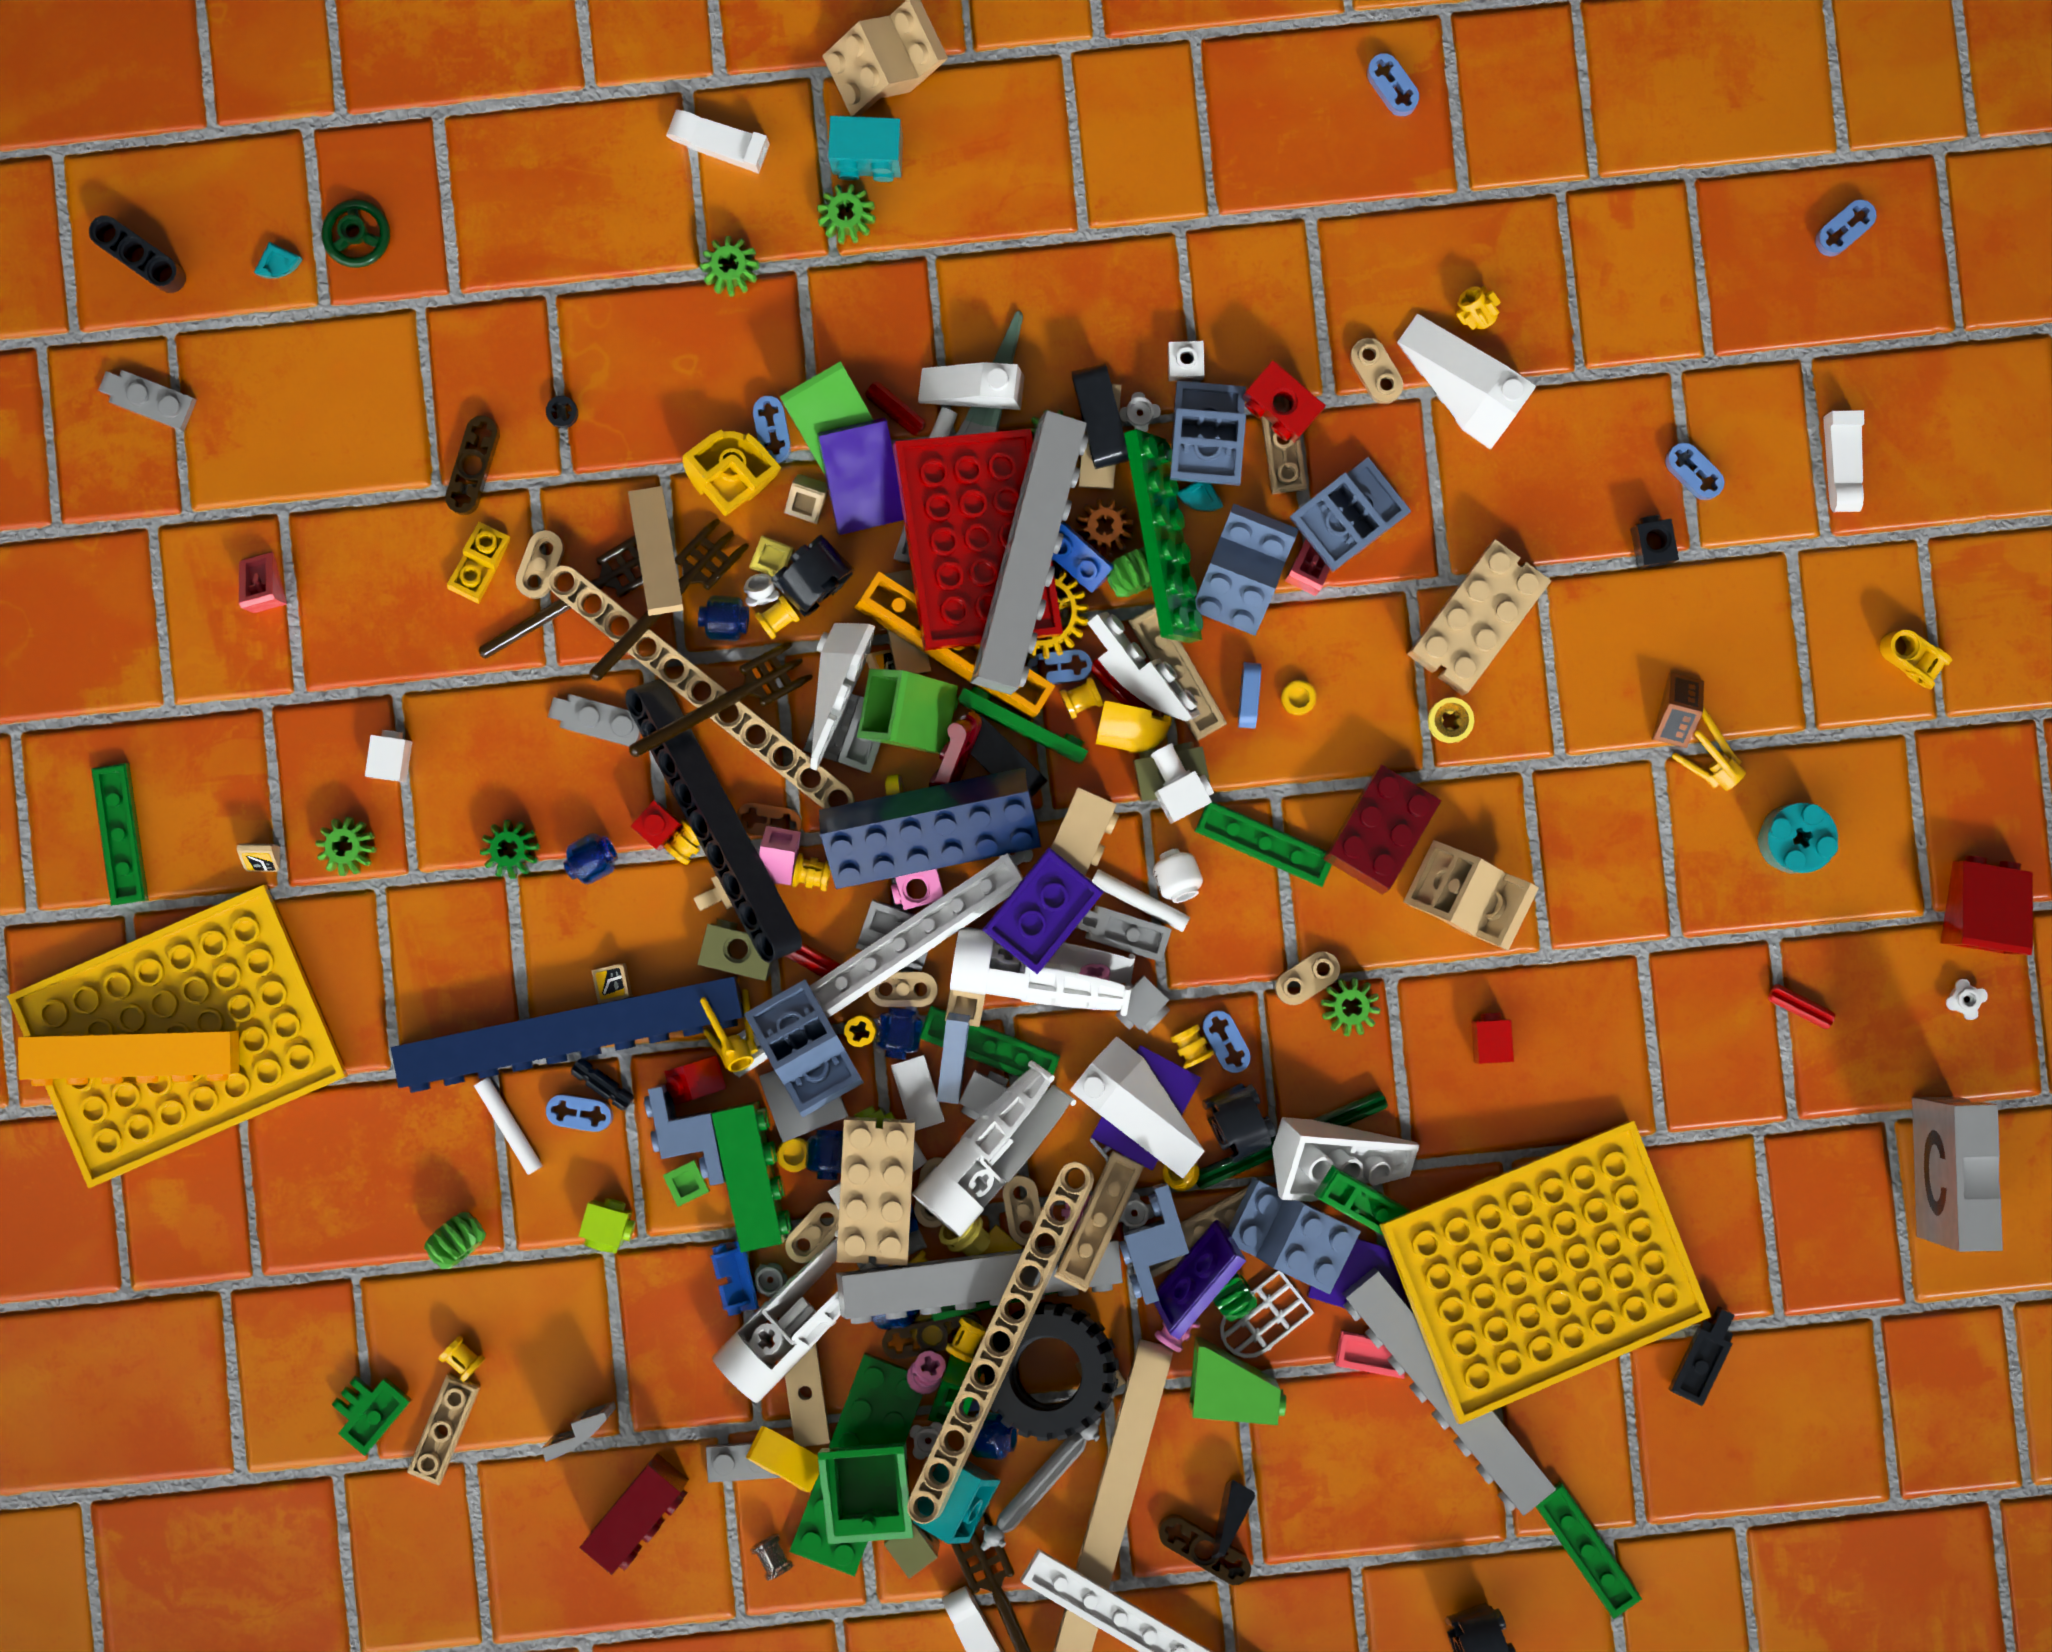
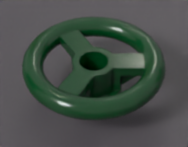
(349, 222)

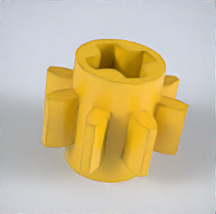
(1478, 307)

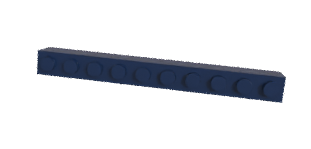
(565, 1033)

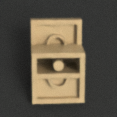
(885, 56)
(1471, 895)

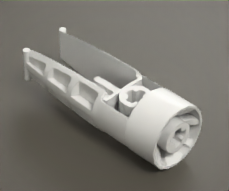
(988, 968)
(993, 1149)
(751, 1362)

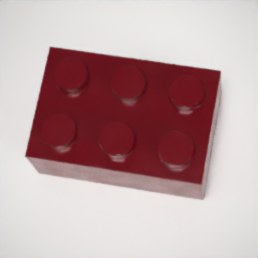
(1382, 829)
(636, 1515)

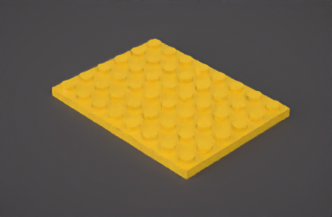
(200, 974)
(1545, 1271)

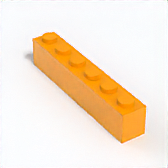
(897, 611)
(128, 1056)

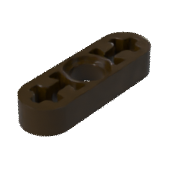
(489, 443)
(908, 1350)
(1177, 1546)

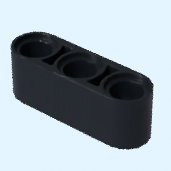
(123, 246)
(1101, 415)
(999, 756)

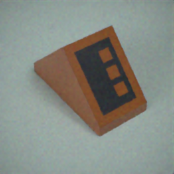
(1679, 710)

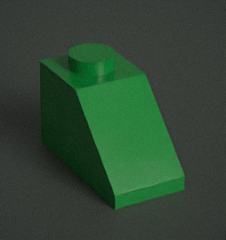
(948, 1389)

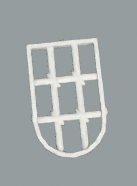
(1279, 1317)

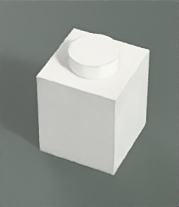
(388, 756)

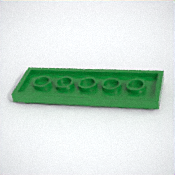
(1163, 537)
(875, 1412)

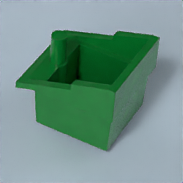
(865, 1492)

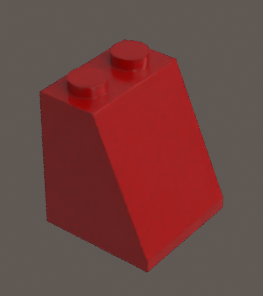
(1989, 907)

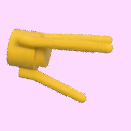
(1725, 768)
(733, 1050)

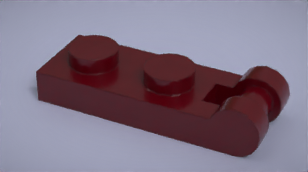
(957, 750)

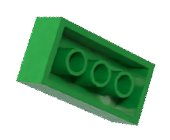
(751, 1176)

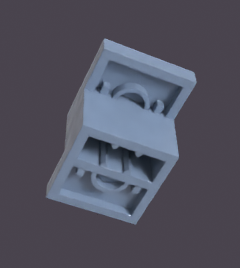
(1208, 433)
(1350, 514)
(1245, 569)
(803, 1048)
(684, 1133)
(1292, 1236)
(1153, 1243)

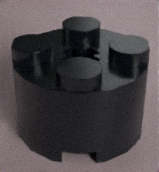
(813, 576)
(1239, 1122)
(1478, 1630)

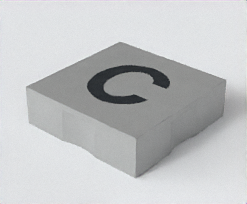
(1957, 1173)

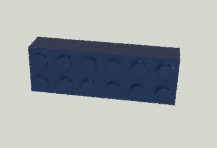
(929, 828)

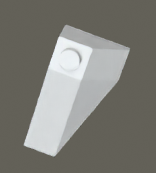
(1469, 382)
(839, 669)
(1134, 1101)
(1309, 1148)

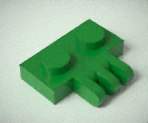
(369, 1412)

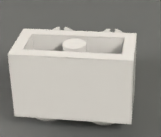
(1182, 790)

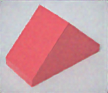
(1308, 570)
(260, 584)

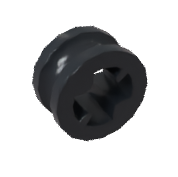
(564, 401)

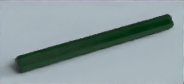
(1342, 1116)

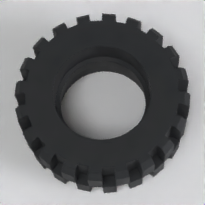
(1096, 1385)

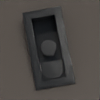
(1233, 1509)

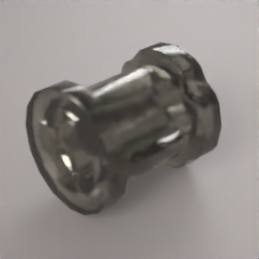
(772, 1557)

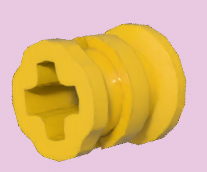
(683, 844)
(811, 873)
(1192, 1046)

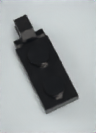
(1704, 1358)

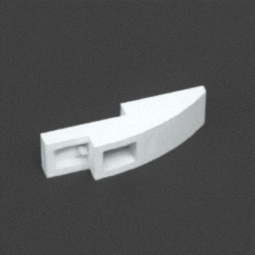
(1149, 682)

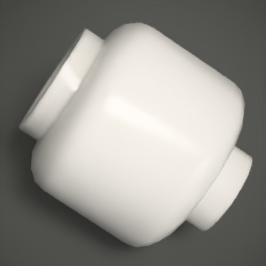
(1177, 875)

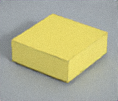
(770, 556)

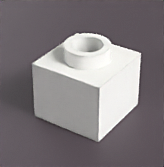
(1186, 372)

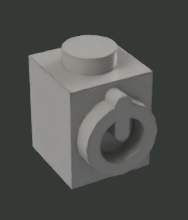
(1145, 1006)
(981, 1093)

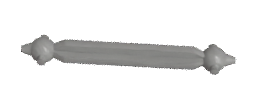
(1038, 1486)

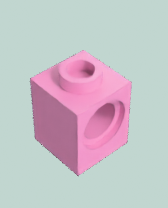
(779, 853)
(933, 893)

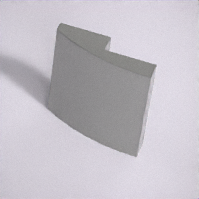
(844, 744)
(787, 1117)
(583, 1427)

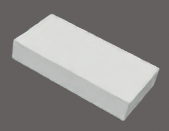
(918, 1092)

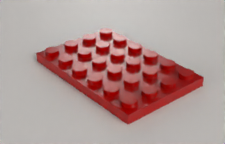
(957, 523)

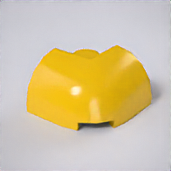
(730, 468)
(1131, 728)

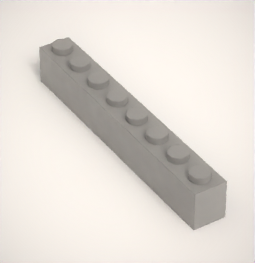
(1029, 553)
(953, 1282)
(1485, 1436)

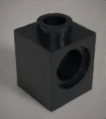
(1645, 555)

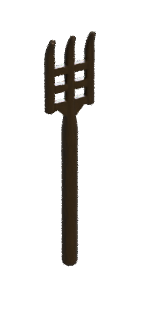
(691, 575)
(607, 578)
(751, 686)
(992, 1583)

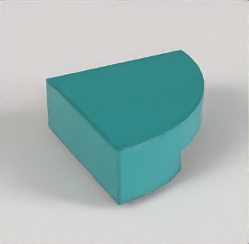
(276, 262)
(1200, 497)

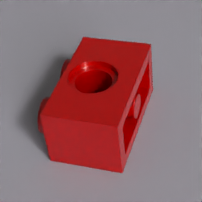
(1275, 383)

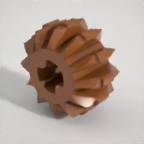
(1116, 527)

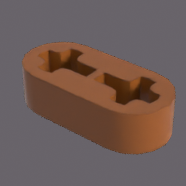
(770, 813)

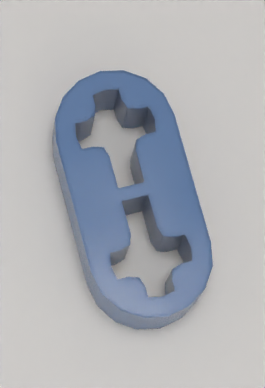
(1399, 80)
(1850, 233)
(780, 426)
(1700, 465)
(1063, 676)
(1249, 695)
(1234, 1038)
(580, 1104)

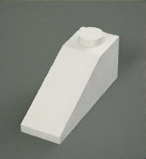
(973, 385)

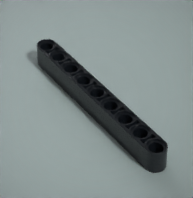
(716, 824)

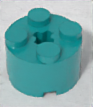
(1815, 848)

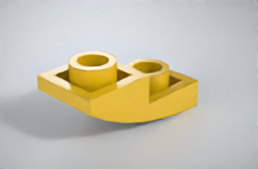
(478, 562)
(784, 1458)

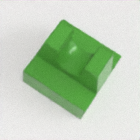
(686, 1183)

